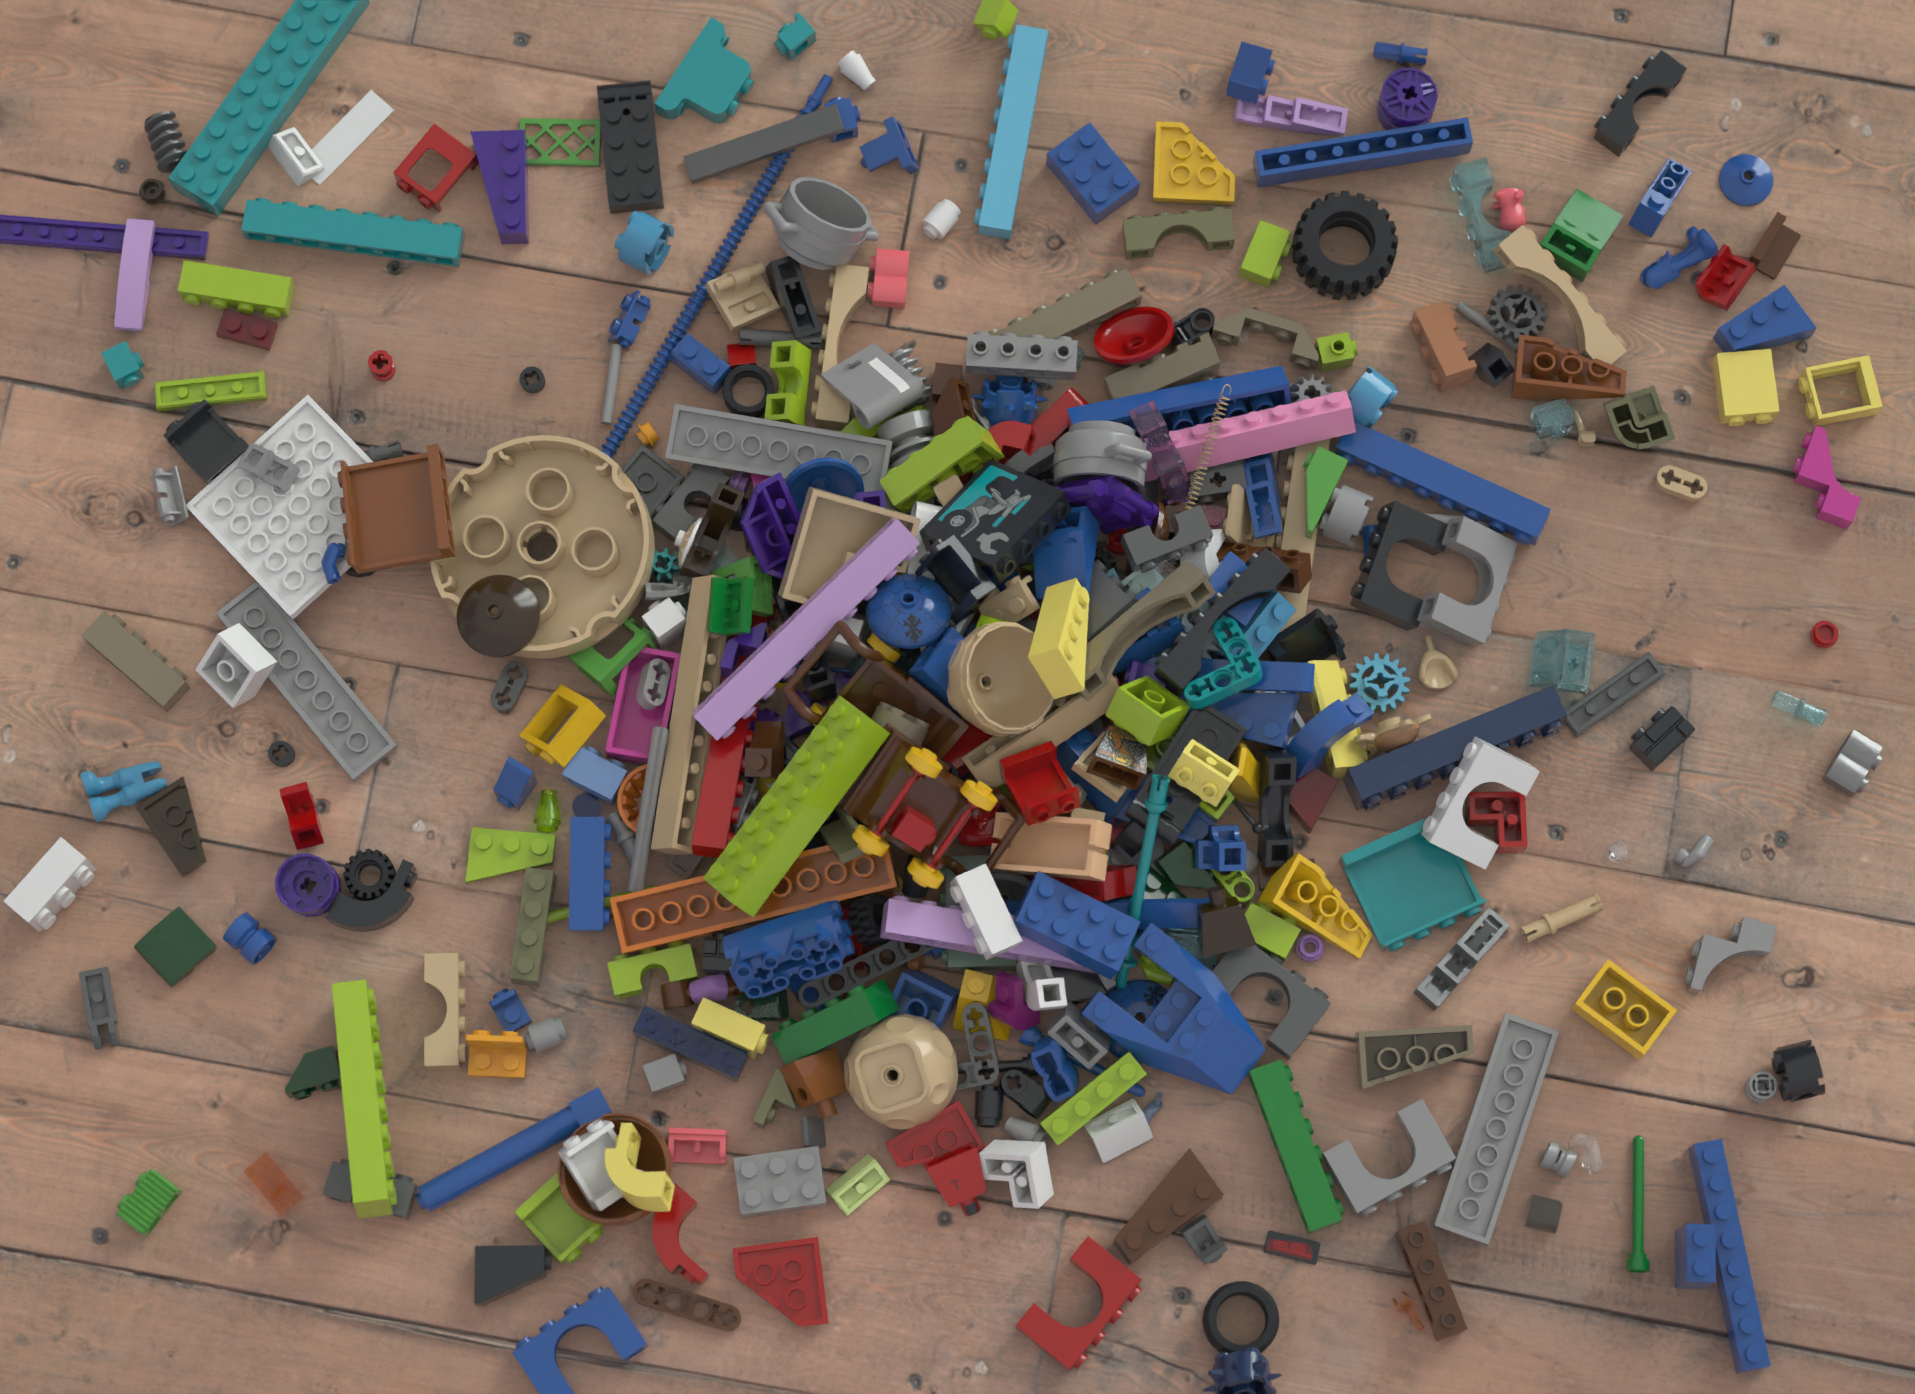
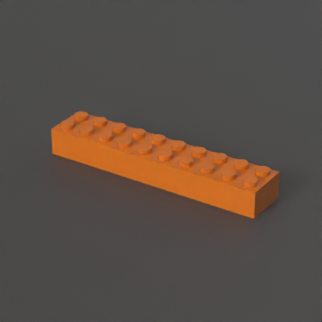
(697, 909)

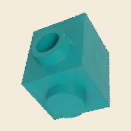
(124, 365)

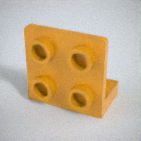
(496, 1055)

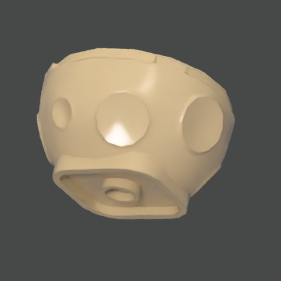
(1012, 692)
(923, 1064)

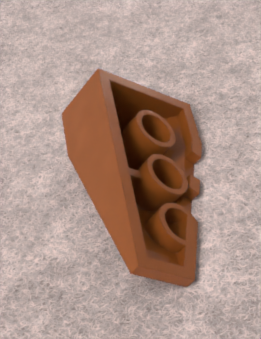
(1555, 373)

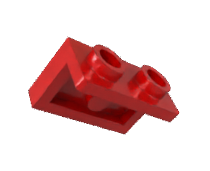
(1724, 278)

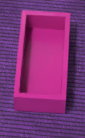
(631, 724)

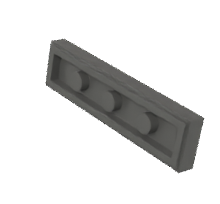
(1613, 694)

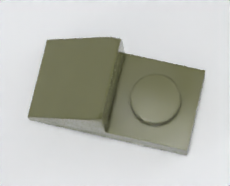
(776, 1093)

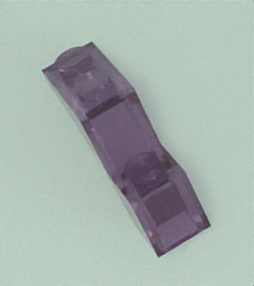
(1165, 458)

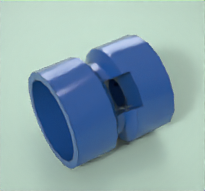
(245, 934)

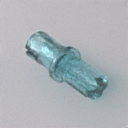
(1799, 708)

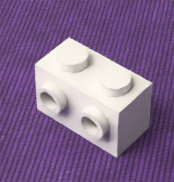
(665, 622)

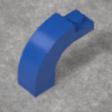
(1325, 730)

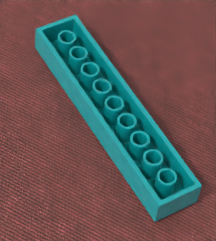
(263, 100)

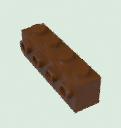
(1297, 561)

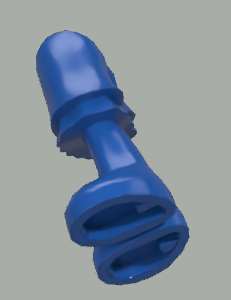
(1667, 267)

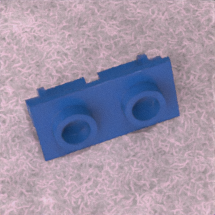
(622, 327)

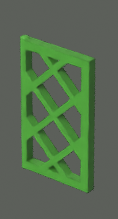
(574, 125)

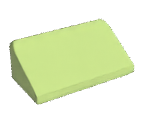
(858, 1184)

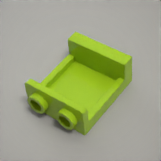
(557, 1223)

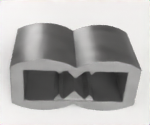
(1852, 764)

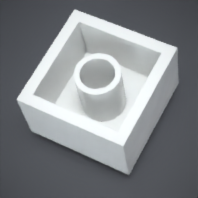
(236, 665)

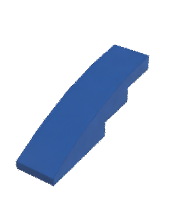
(1263, 495)

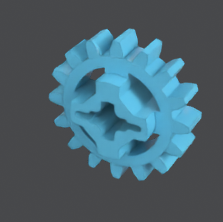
(1390, 682)

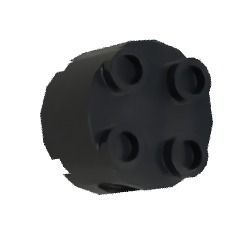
(1798, 1070)

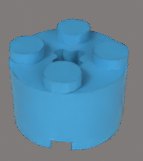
(644, 242)
(1369, 395)

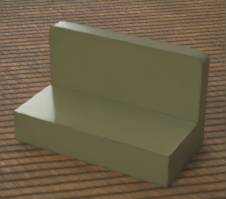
(839, 836)

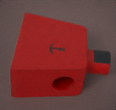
(959, 1177)

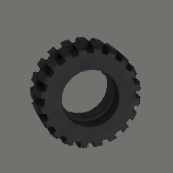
(1352, 213)

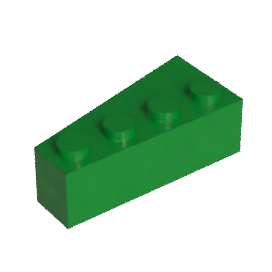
(834, 1021)

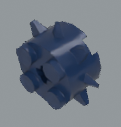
(1242, 1373)

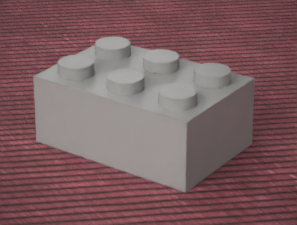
(780, 1182)

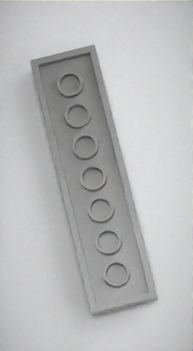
(769, 445)
(311, 683)
(1496, 1129)

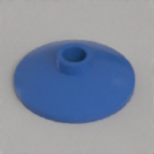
(1744, 191)

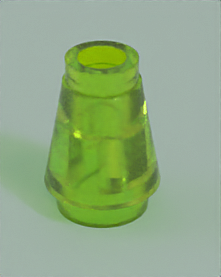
(547, 813)

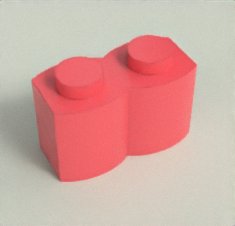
(889, 279)

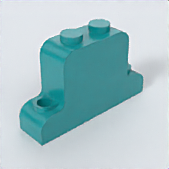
(707, 79)

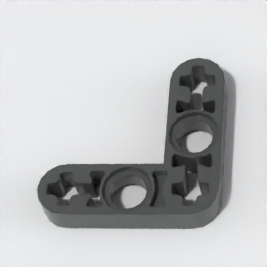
(972, 1066)

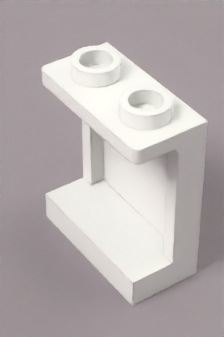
(586, 1163)

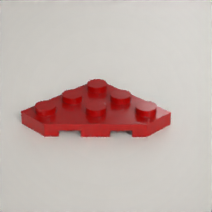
(786, 1277)

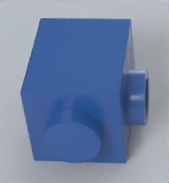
(849, 116)

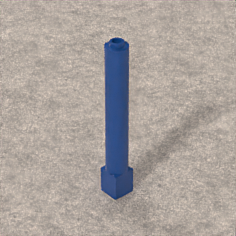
(512, 1151)

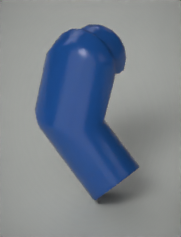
(329, 561)

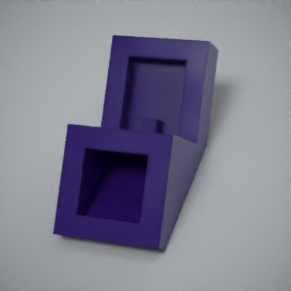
(742, 646)

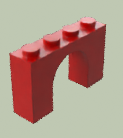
(1066, 1343)

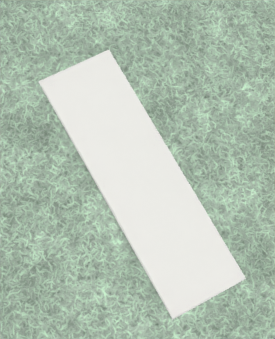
(350, 133)

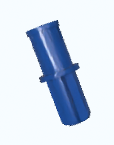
(1399, 53)

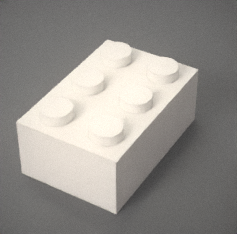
(51, 885)

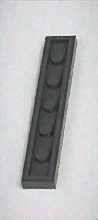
(764, 143)

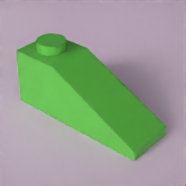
(1320, 481)

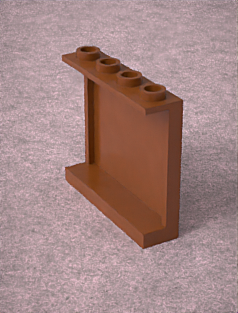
(396, 511)

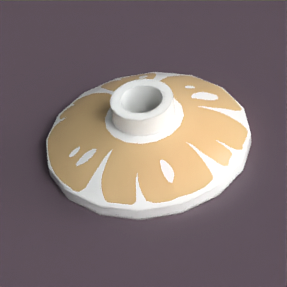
(685, 540)

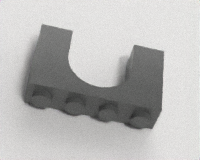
(1304, 1003)

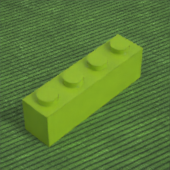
(236, 289)
(1093, 1098)

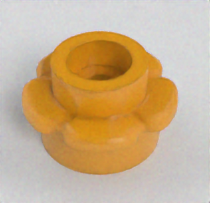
(647, 434)

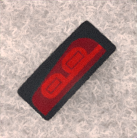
(1292, 1247)

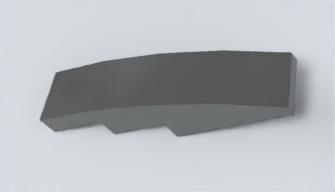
(1461, 958)

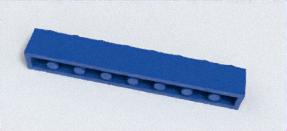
(1362, 152)
(1444, 483)
(1732, 1264)

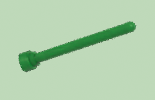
(1638, 1259)

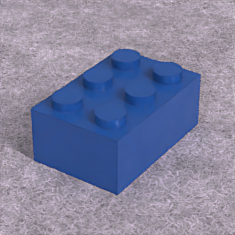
(1092, 173)

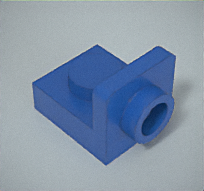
(510, 1010)

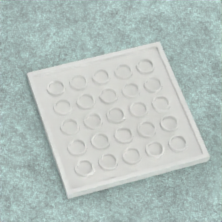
(282, 533)

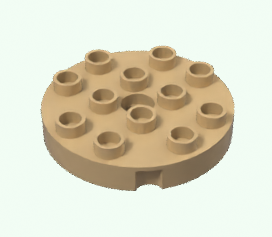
(588, 509)

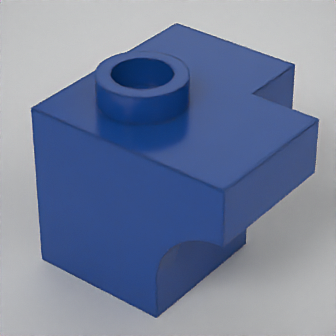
(1221, 850)

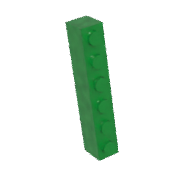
(1295, 1147)

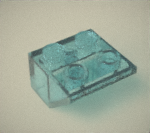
(1562, 660)

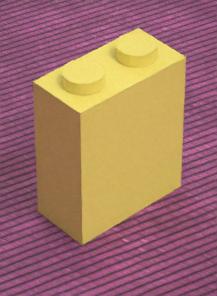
(1745, 387)

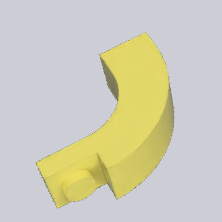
(642, 1189)

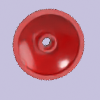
(1134, 335)

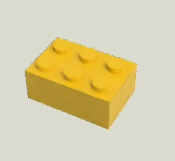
(1623, 1009)

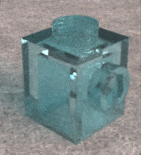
(1552, 419)

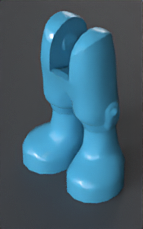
(128, 779)

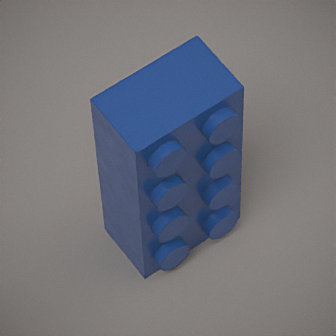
(1074, 925)

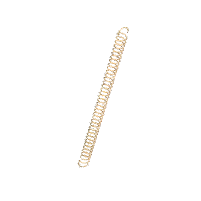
(1202, 462)

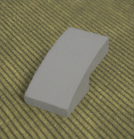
(268, 467)

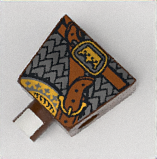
(1119, 758)

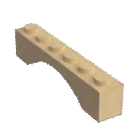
(1525, 256)
(848, 295)

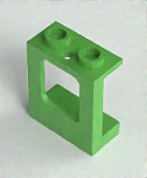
(762, 588)
(603, 670)

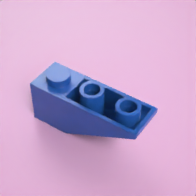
(1659, 197)

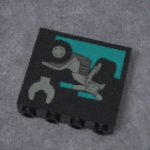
(999, 517)

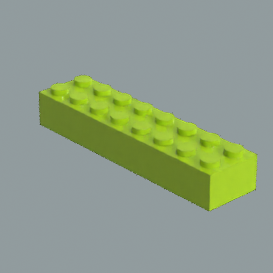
(796, 806)
(362, 1100)

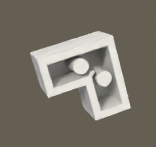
(1024, 1167)

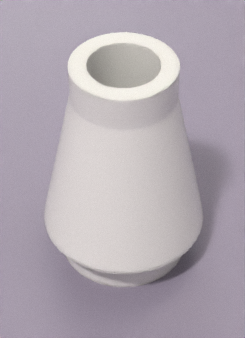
(856, 70)

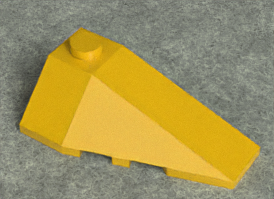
(1247, 782)
(1308, 898)

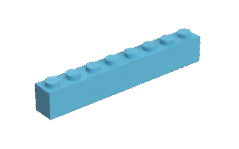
(1012, 131)

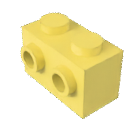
(1203, 773)

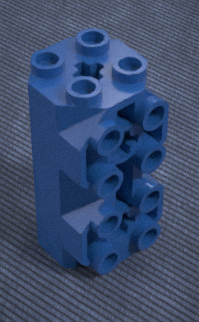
(800, 943)

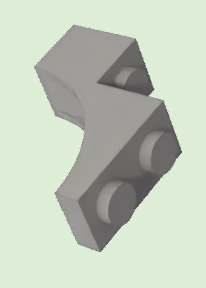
(1749, 938)

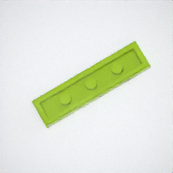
(214, 389)

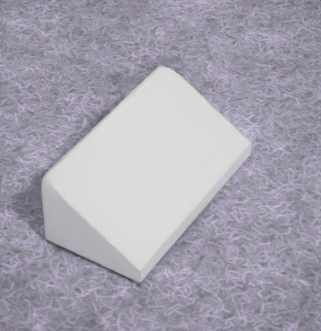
(295, 156)

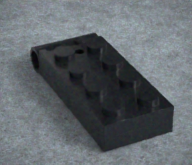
(630, 147)
(1212, 731)

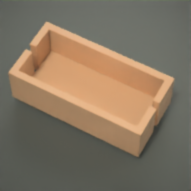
(1055, 847)

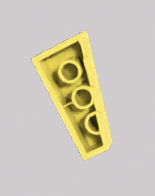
(1061, 638)

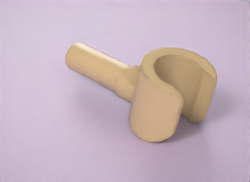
(1585, 438)

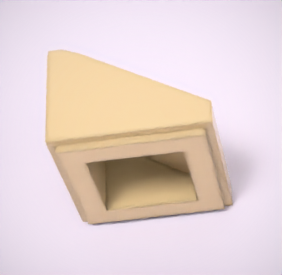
(947, 489)

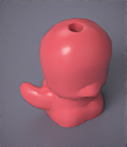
(1512, 212)

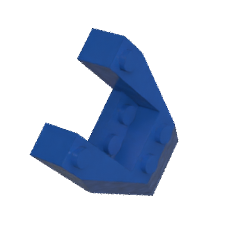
(1192, 1028)

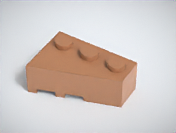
(1442, 346)

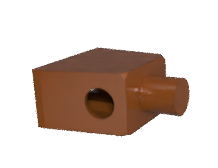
(816, 1081)

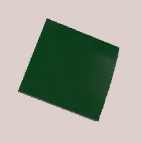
(175, 947)

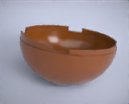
(652, 1157)

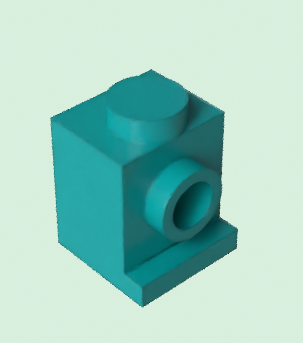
(795, 37)

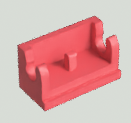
(697, 1145)

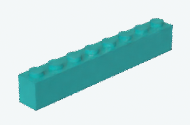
(353, 232)

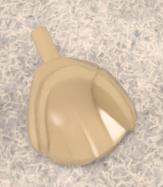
(1436, 668)

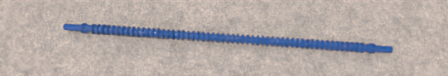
(691, 309)

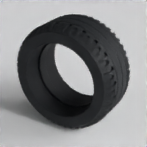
(1250, 1290)

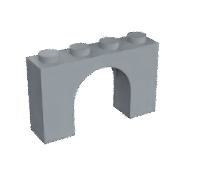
(1492, 558)
(1429, 1155)

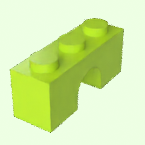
(792, 365)
(627, 971)

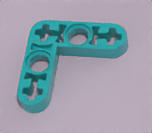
(1234, 670)

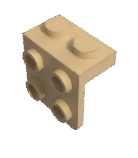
(1238, 523)

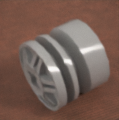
(909, 434)

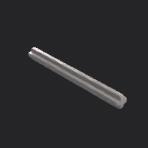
(648, 809)

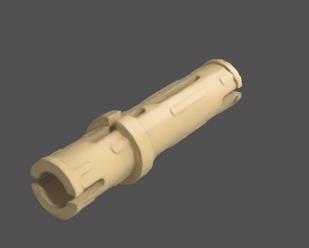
(1551, 923)

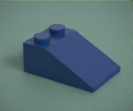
(924, 997)

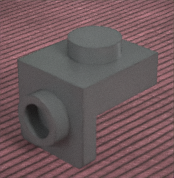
(1204, 1240)

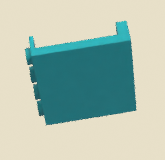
(1409, 886)

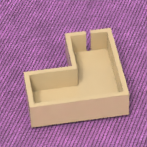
(828, 536)

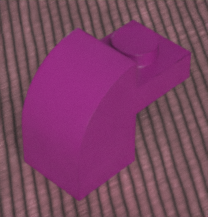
(1010, 1004)

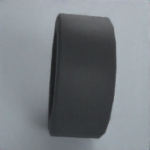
(743, 371)

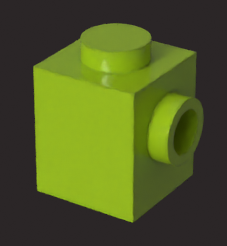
(995, 18)
(1335, 351)

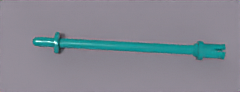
(1155, 805)

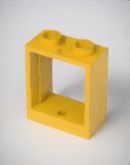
(572, 734)

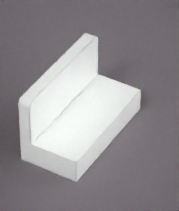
(1118, 1130)

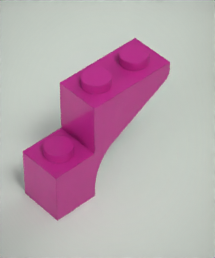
(1817, 472)

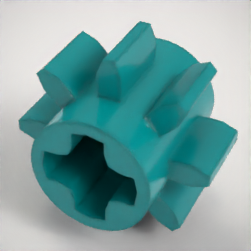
(664, 557)

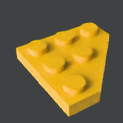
(1187, 169)

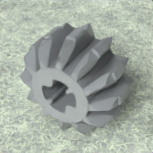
(1304, 387)

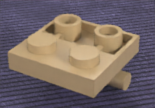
(742, 296)

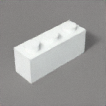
(985, 912)

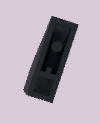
(793, 296)

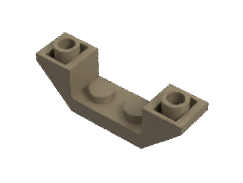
(1229, 331)

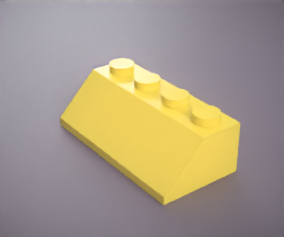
(1329, 687)

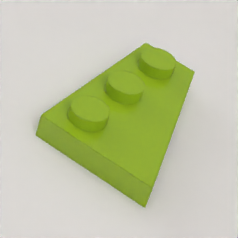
(505, 851)

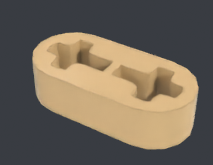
(1678, 489)

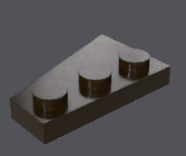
(174, 826)

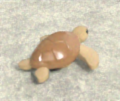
(1392, 734)

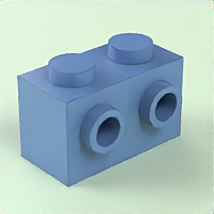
(595, 774)

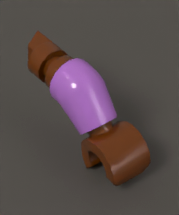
(687, 993)

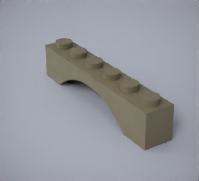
(1175, 595)

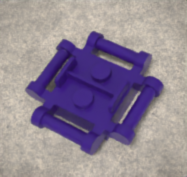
(1111, 503)

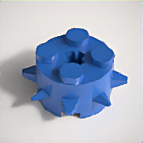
(1009, 399)

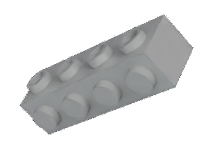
(1021, 356)

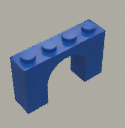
(601, 1312)

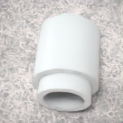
(940, 219)

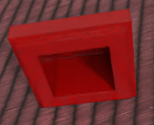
(740, 355)

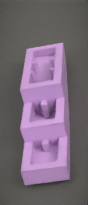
(1291, 115)
(134, 275)

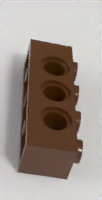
(1430, 1281)

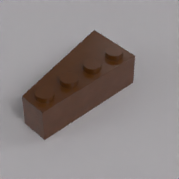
(1174, 1203)

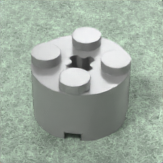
(1346, 515)

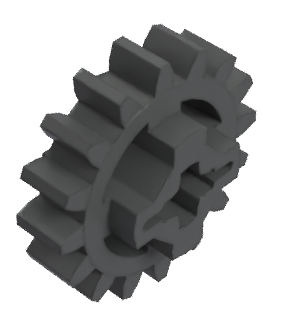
(1528, 321)

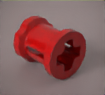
(375, 361)

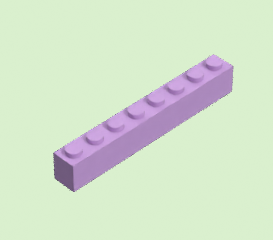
(944, 928)

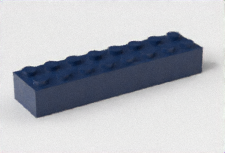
(1443, 751)

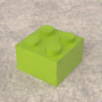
(1147, 710)

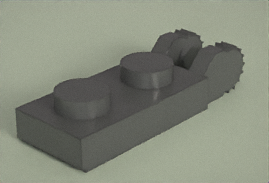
(99, 1004)

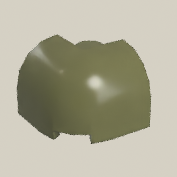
(1639, 419)

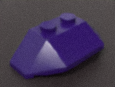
(771, 524)

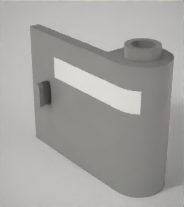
(874, 385)

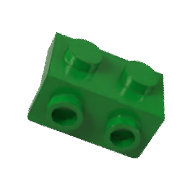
(730, 606)

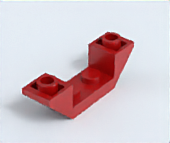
(1118, 883)

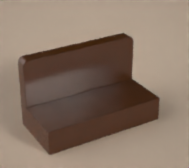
(1774, 247)

